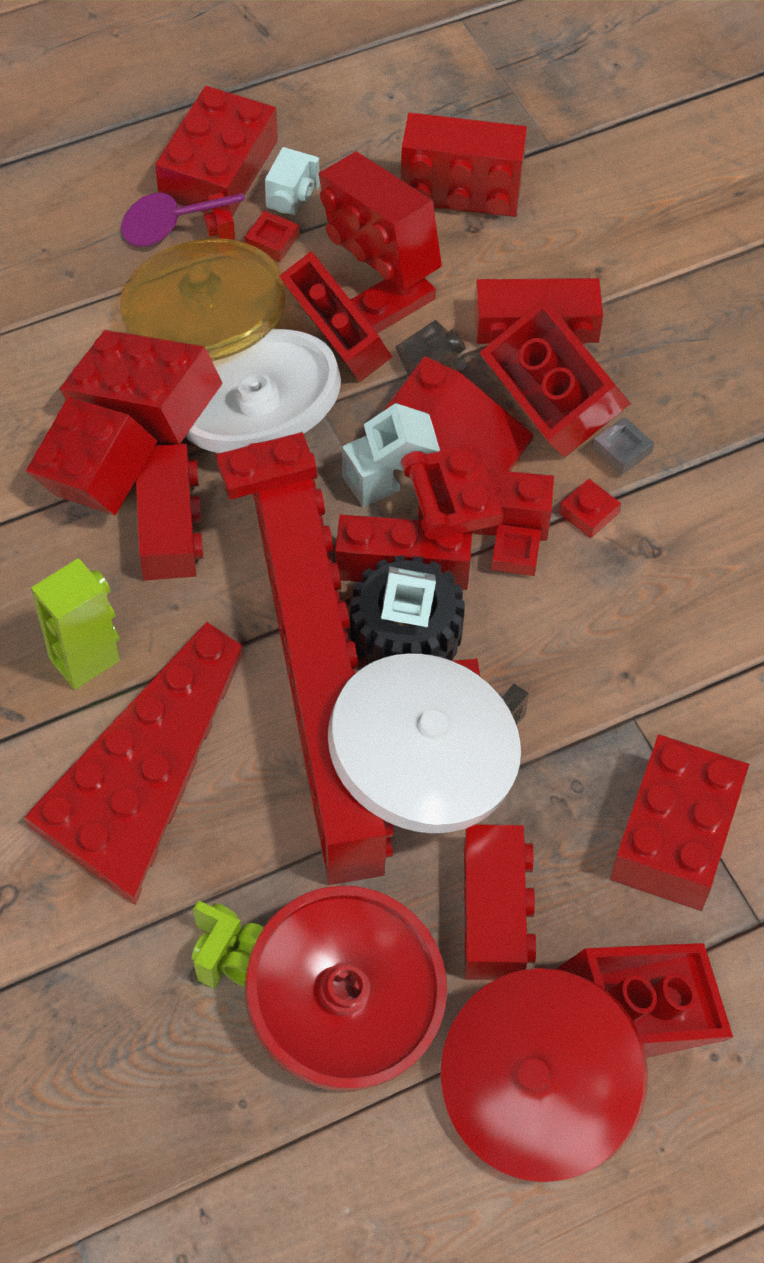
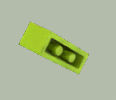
(77, 622)

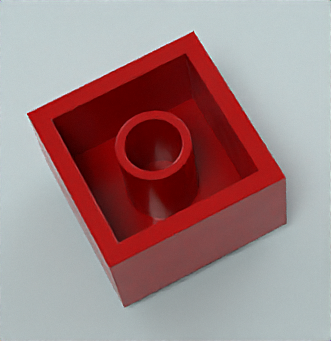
(91, 455)

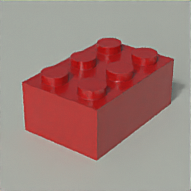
(217, 148)
(464, 162)
(380, 220)
(149, 378)
(554, 378)
(679, 822)

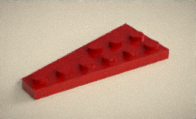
(131, 779)

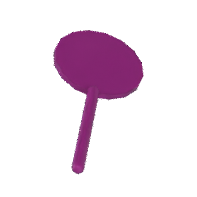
(157, 213)

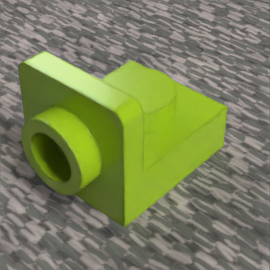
(213, 948)

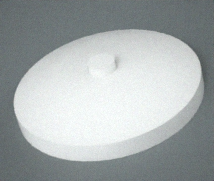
(269, 392)
(424, 743)

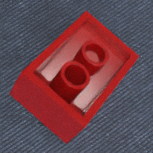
(463, 414)
(663, 990)

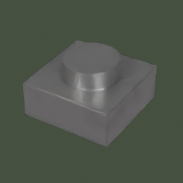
(623, 445)

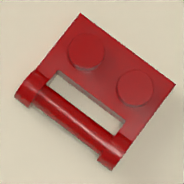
(465, 487)

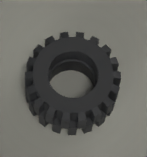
(380, 638)

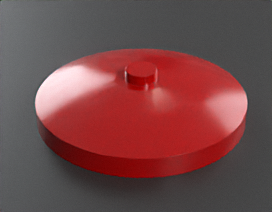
(345, 988)
(544, 1075)

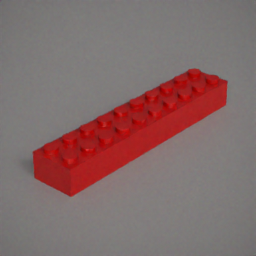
(318, 668)

